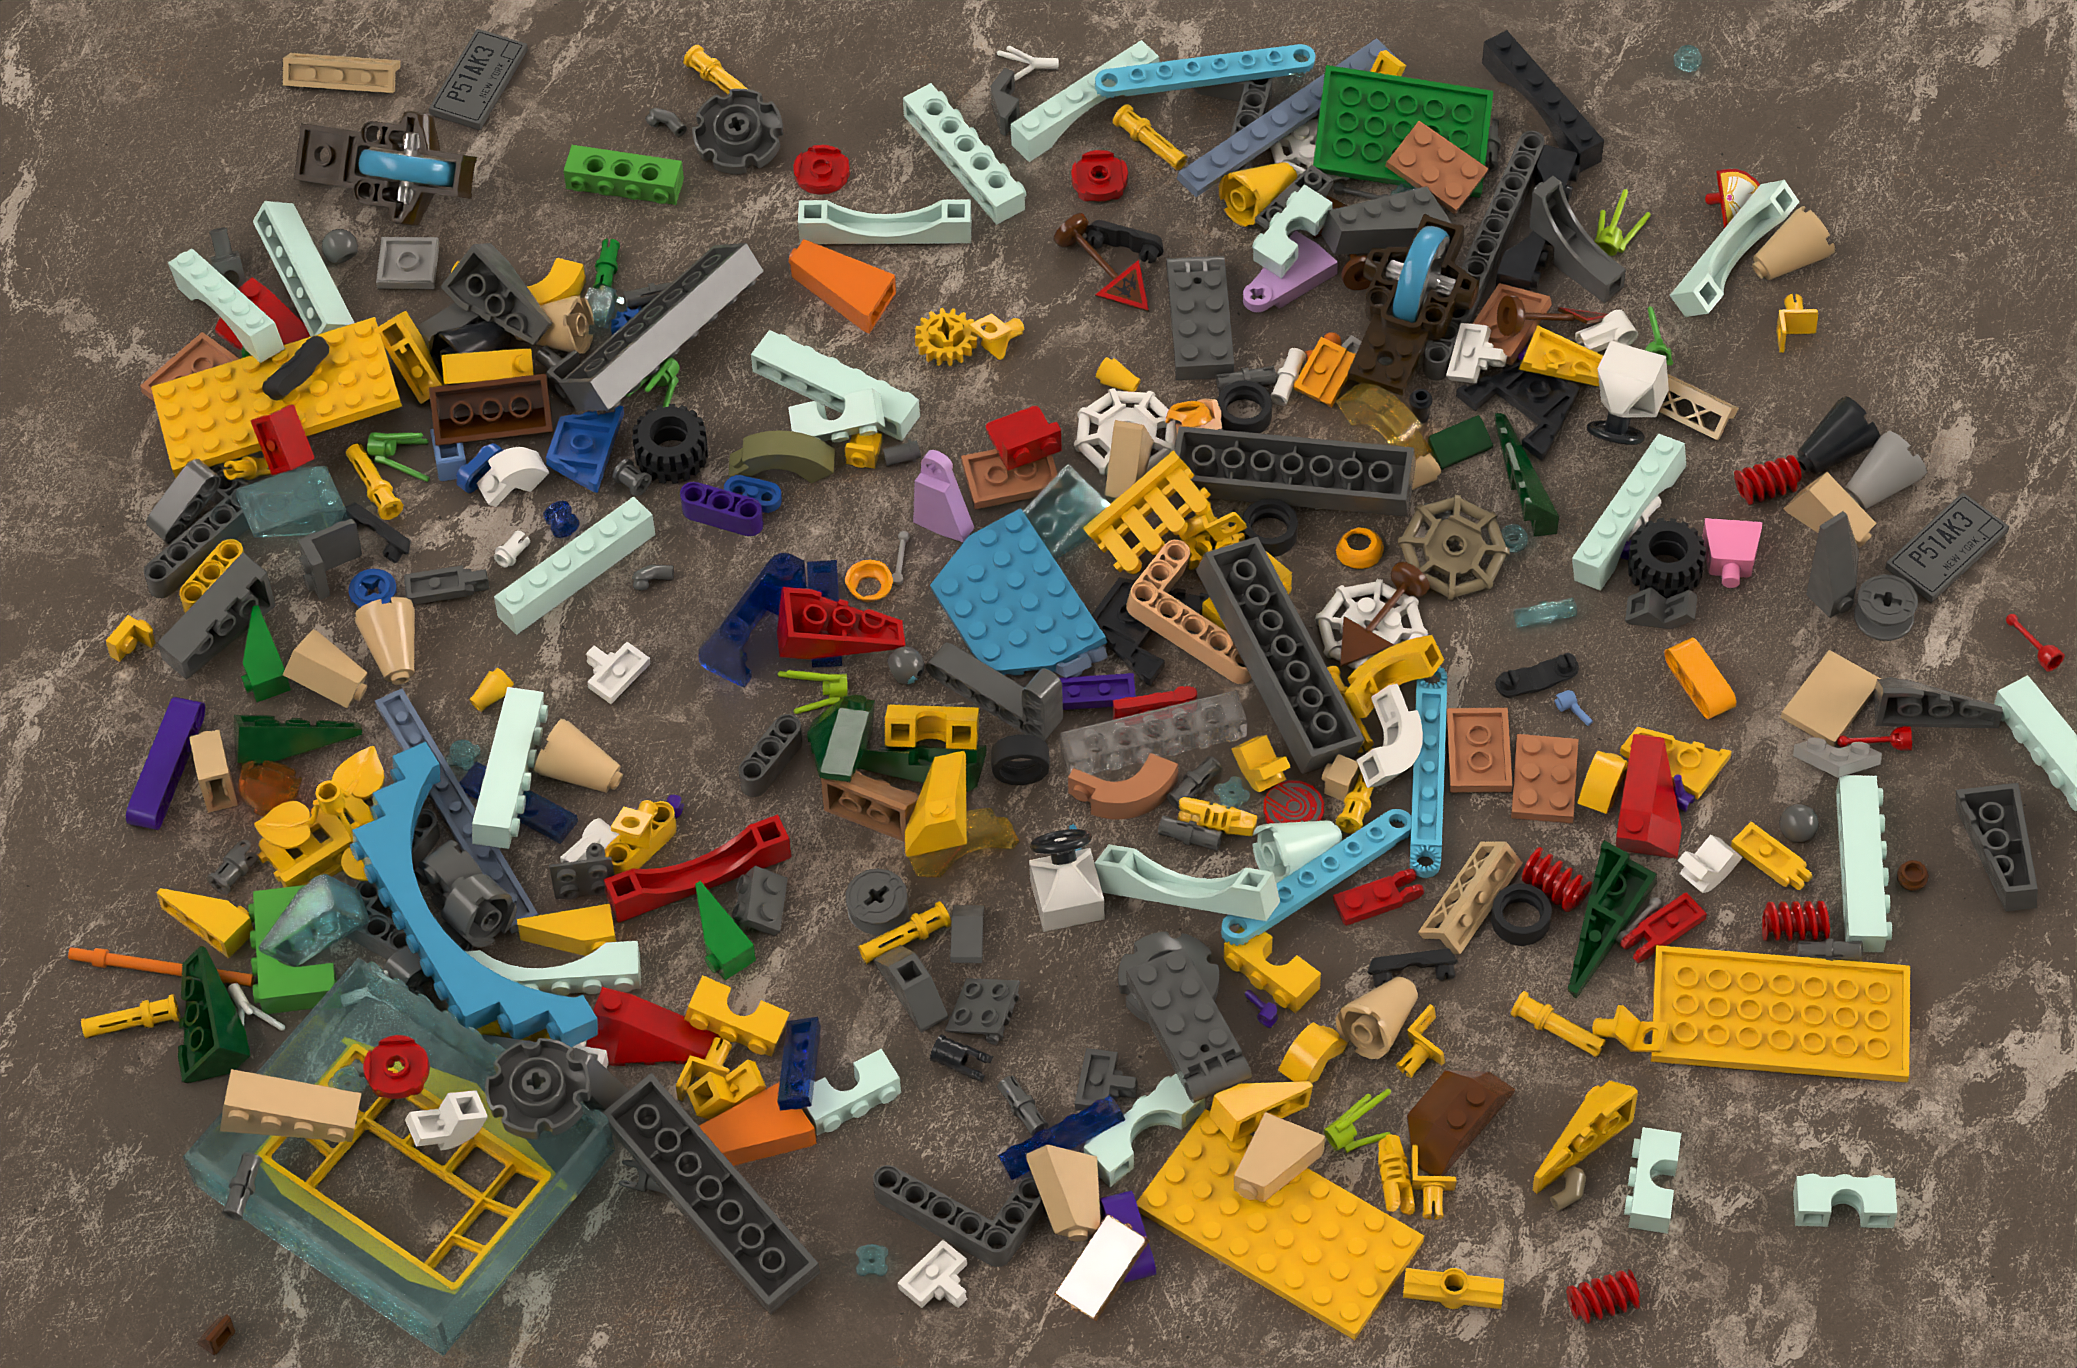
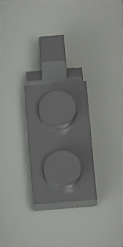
(444, 584)

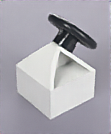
(1630, 386)
(1066, 881)

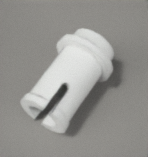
(507, 554)

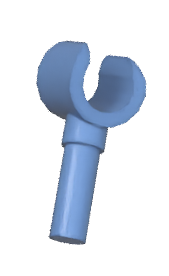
(1568, 700)

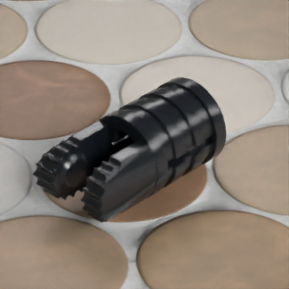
(956, 1055)

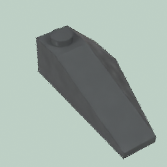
(494, 290)

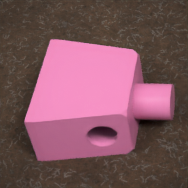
(1731, 548)

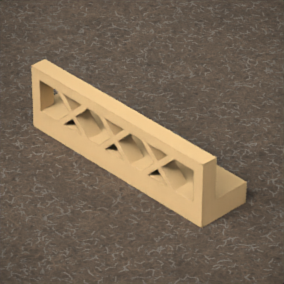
(340, 72)
(1701, 398)
(1475, 896)

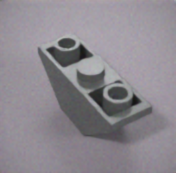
(1312, 178)
(912, 986)

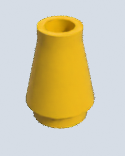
(1116, 375)
(491, 689)

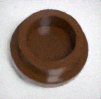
(1912, 875)

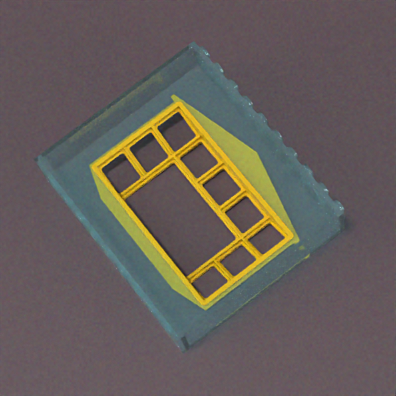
(410, 1293)

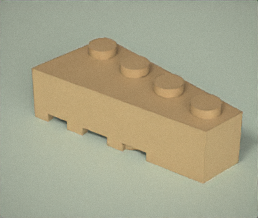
(288, 1108)

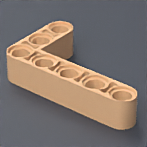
(1183, 618)

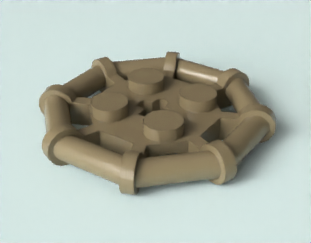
(1470, 541)

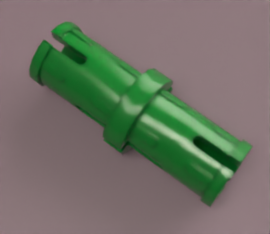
(606, 265)

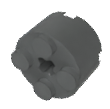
(443, 868)
(478, 909)

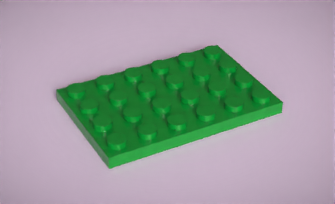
(1372, 113)

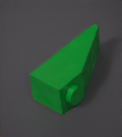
(262, 662)
(725, 943)

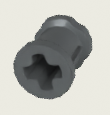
(631, 477)

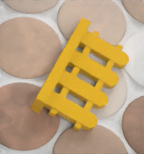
(1138, 502)
(317, 857)

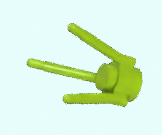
(1611, 237)
(832, 684)
(1342, 1131)

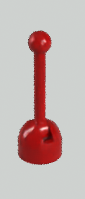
(2048, 655)
(1899, 738)

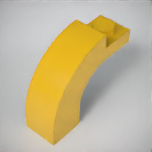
(562, 282)
(1394, 665)

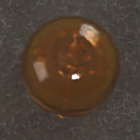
(267, 786)

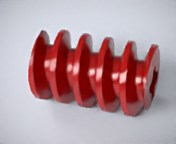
(1768, 478)
(1554, 882)
(1795, 920)
(1603, 1295)

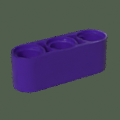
(721, 509)
(1125, 1209)

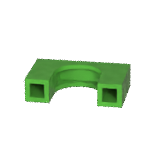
(279, 985)

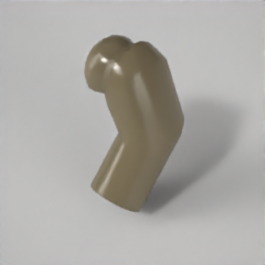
(1573, 1190)

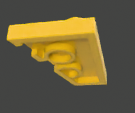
(1560, 358)
(1692, 761)

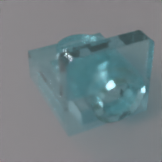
(603, 304)

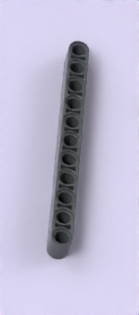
(1489, 242)

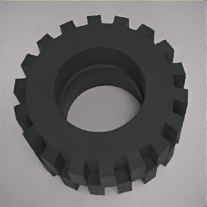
(667, 425)
(1666, 539)

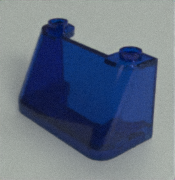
(723, 647)

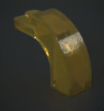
(1386, 414)
(982, 831)

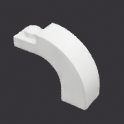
(1401, 739)

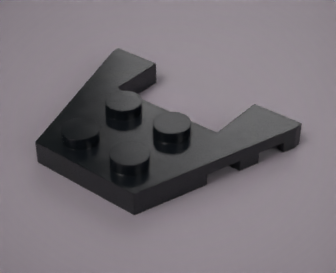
(1536, 395)
(1127, 635)

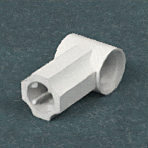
(1614, 328)
(596, 832)

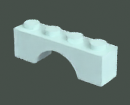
(1163, 1106)

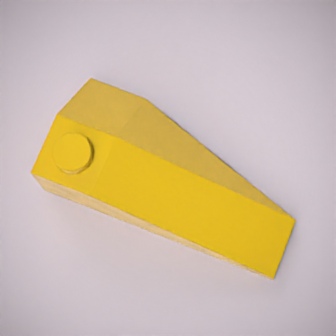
(941, 808)
(1597, 1120)

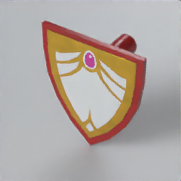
(1734, 191)

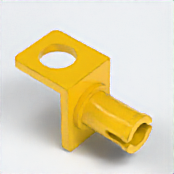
(1795, 320)
(996, 333)
(1207, 522)
(636, 825)
(1631, 1031)
(1422, 1048)
(698, 1067)
(1432, 1188)

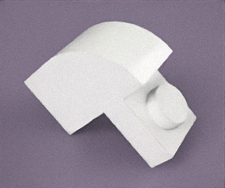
(509, 470)
(1709, 864)
(452, 1124)

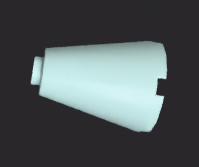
(1291, 845)

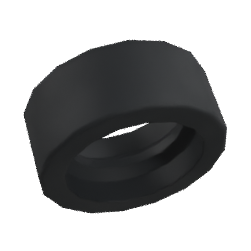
(1249, 391)
(1272, 509)
(1019, 747)
(1526, 894)

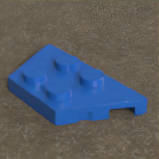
(584, 446)

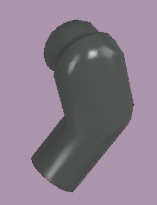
(669, 118)
(652, 571)

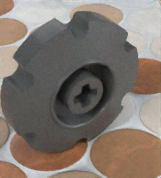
(738, 131)
(1159, 944)
(532, 1111)

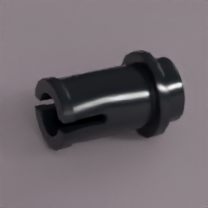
(1420, 402)

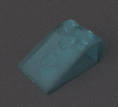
(292, 503)
(1064, 510)
(315, 920)

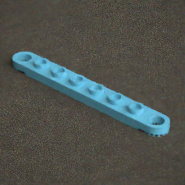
(1205, 71)
(1429, 776)
(1324, 873)

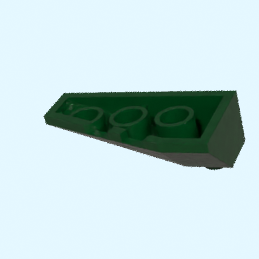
(841, 737)
(266, 739)
(211, 1026)

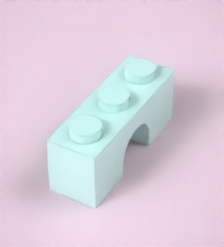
(1303, 211)
(861, 415)
(876, 1085)
(1870, 1196)
(1650, 1204)

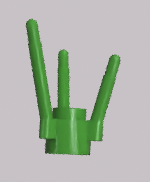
(1657, 345)
(664, 376)
(383, 445)

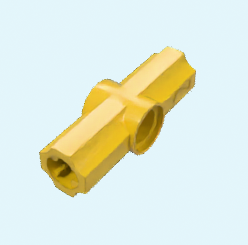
(1474, 1289)

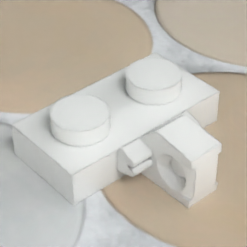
(1473, 353)
(615, 671)
(936, 1277)

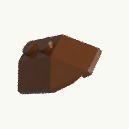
(1453, 1116)

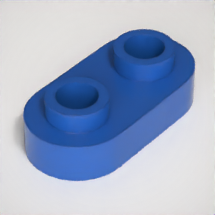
(472, 472)
(756, 489)

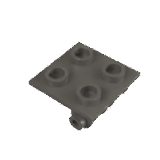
(583, 876)
(984, 1008)

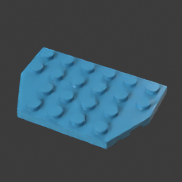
(1014, 600)

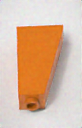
(844, 283)
(759, 1129)

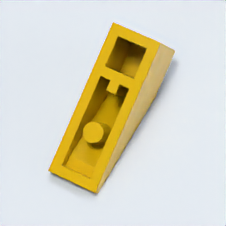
(410, 355)
(486, 365)
(210, 918)
(571, 931)
(1242, 1107)

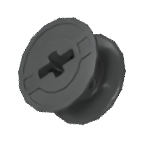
(1885, 607)
(877, 901)

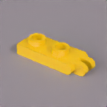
(1771, 857)

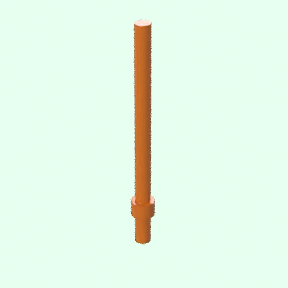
(102, 958)

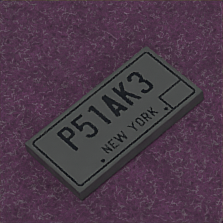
(478, 79)
(1947, 547)

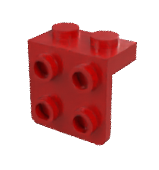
(1024, 437)

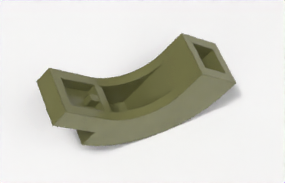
(785, 451)

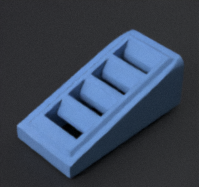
(448, 459)

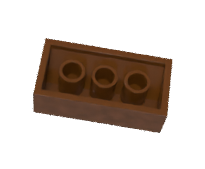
(491, 409)

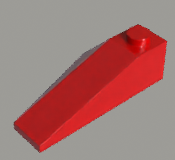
(288, 324)
(825, 628)
(1649, 807)
(645, 1032)

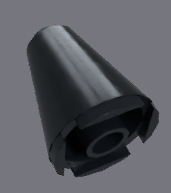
(468, 339)
(1838, 437)

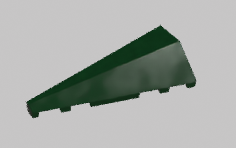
(1522, 477)
(915, 762)
(1615, 898)

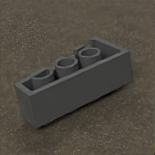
(1380, 222)
(217, 617)
(2000, 837)

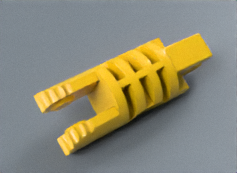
(1217, 816)
(1395, 1175)

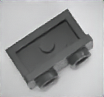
(760, 900)

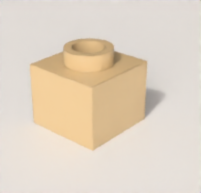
(1340, 777)

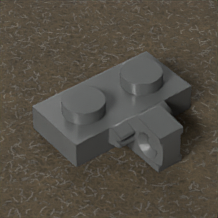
(1102, 1079)

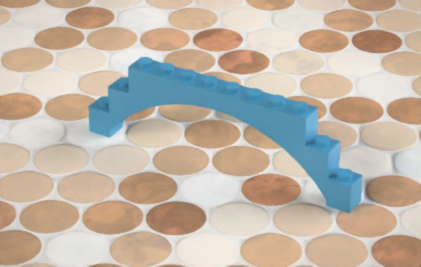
(470, 989)

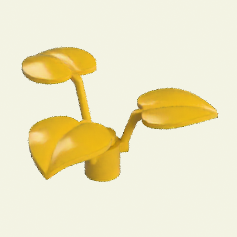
(289, 822)

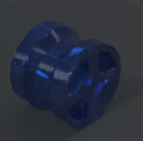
(561, 519)

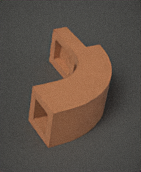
(1127, 797)

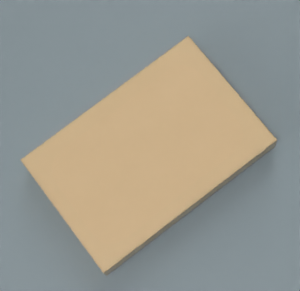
(1830, 698)

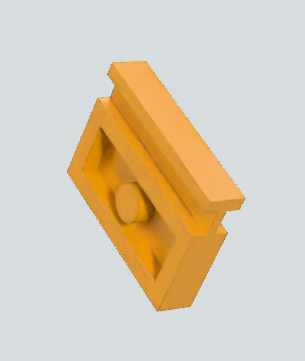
(1325, 372)

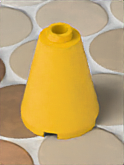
(1253, 189)

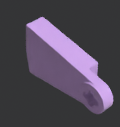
(1307, 272)
(939, 499)

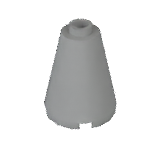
(1885, 471)

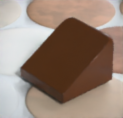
(217, 1335)

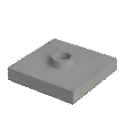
(407, 263)

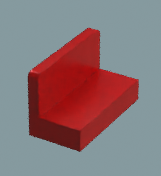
(282, 440)

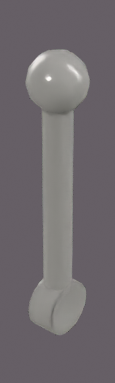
(897, 576)
(1655, 903)

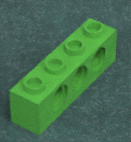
(623, 174)

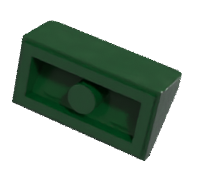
(1459, 442)

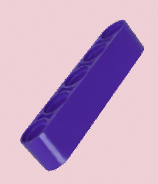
(165, 763)

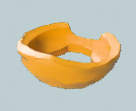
(1189, 414)
(1360, 558)
(869, 569)

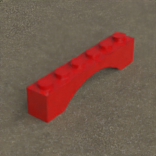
(648, 889)

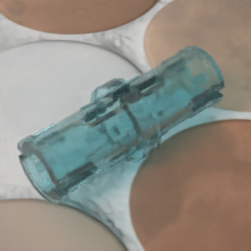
(1545, 612)

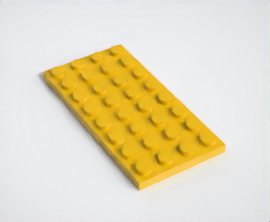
(212, 409)
(1782, 1013)
(1301, 1243)

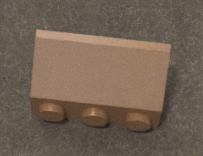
(870, 803)

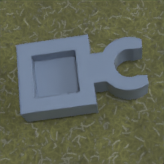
(1075, 667)

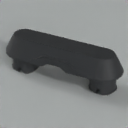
(1146, 244)
(297, 369)
(396, 541)
(1537, 677)
(1441, 959)

